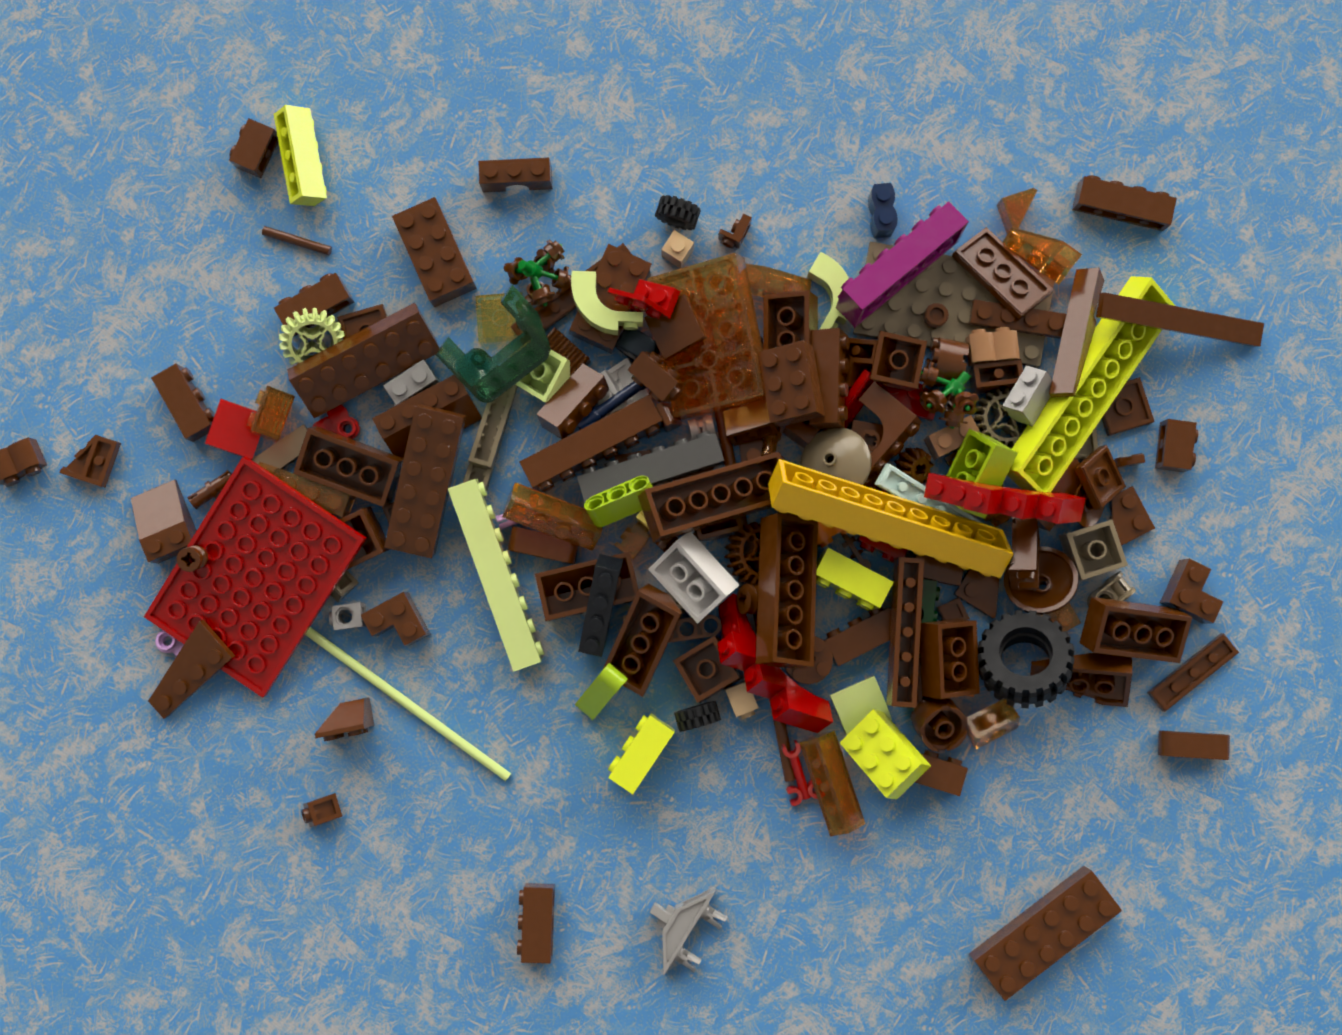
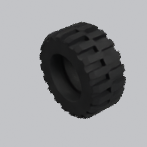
(1025, 629)

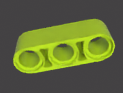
(617, 501)
(601, 691)

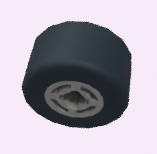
(634, 342)

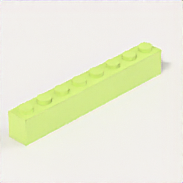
(495, 575)

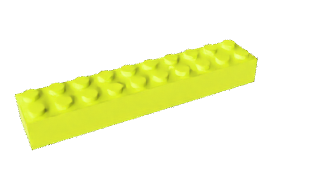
(1068, 421)

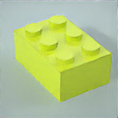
(851, 580)
(640, 752)
(885, 754)

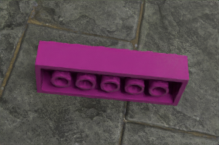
(901, 263)

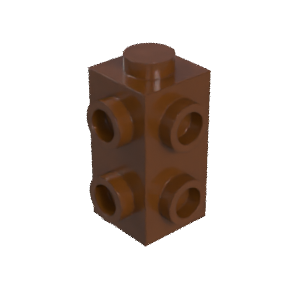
(660, 380)

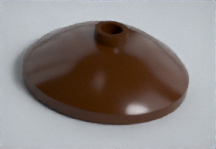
(1055, 572)

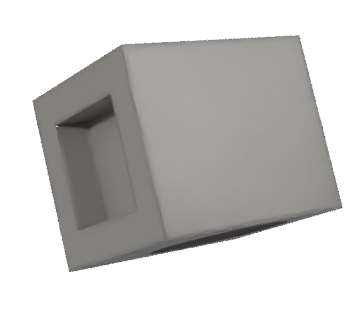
(356, 609)

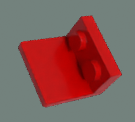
(648, 297)

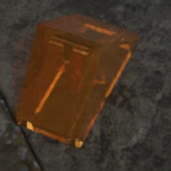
(1014, 207)

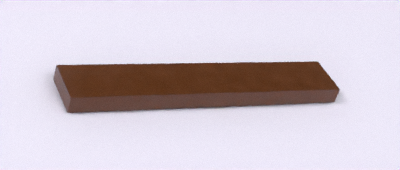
(561, 304)

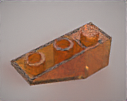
(1046, 254)

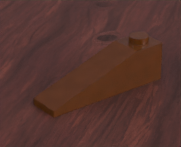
(1097, 676)

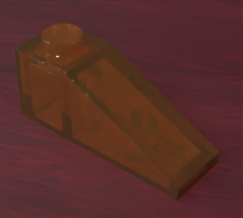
(771, 281)

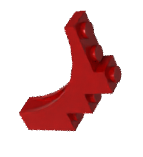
(993, 499)
(788, 700)

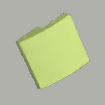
(857, 702)

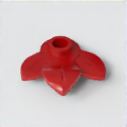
(337, 420)

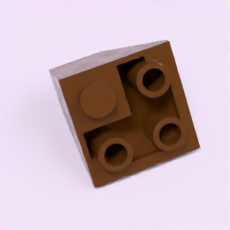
(348, 717)

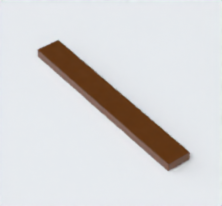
(1179, 319)

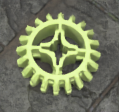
(298, 325)

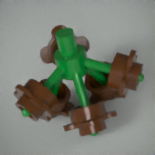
(541, 266)
(957, 400)

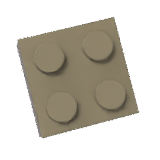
(1094, 549)

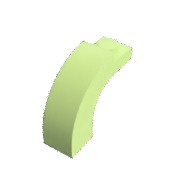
(831, 277)
(594, 312)

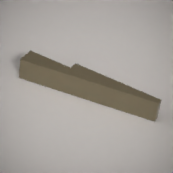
(489, 438)

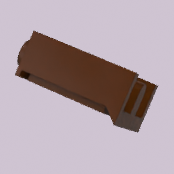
(1026, 555)

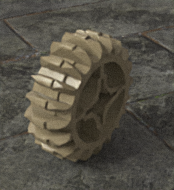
(1010, 427)

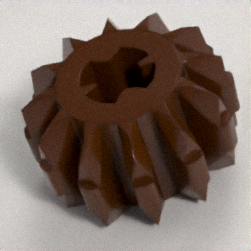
(915, 463)

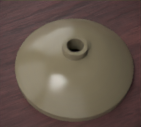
(850, 453)

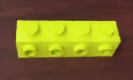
(300, 155)

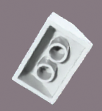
(693, 576)

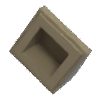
(344, 586)

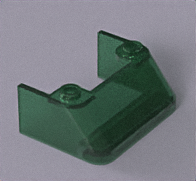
(492, 376)

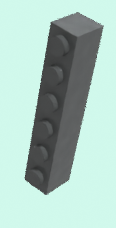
(659, 465)

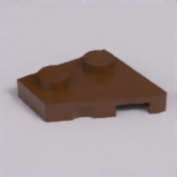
(1129, 516)

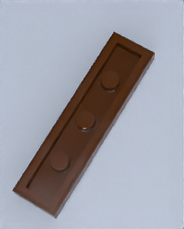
(1193, 672)

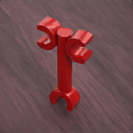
(804, 789)

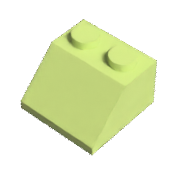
(547, 377)

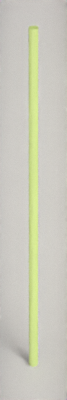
(408, 704)

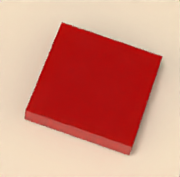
(230, 430)

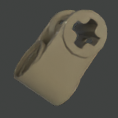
(1113, 588)

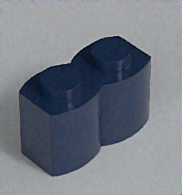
(883, 213)

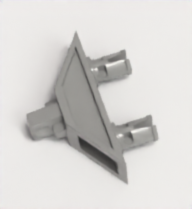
(678, 923)

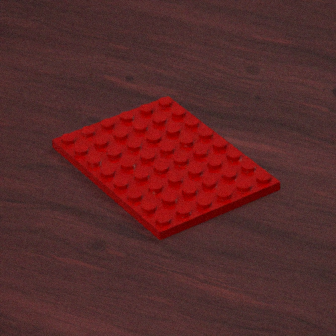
(264, 577)

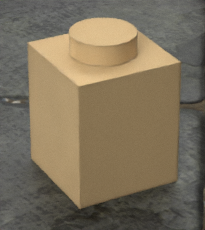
(677, 249)
(741, 701)

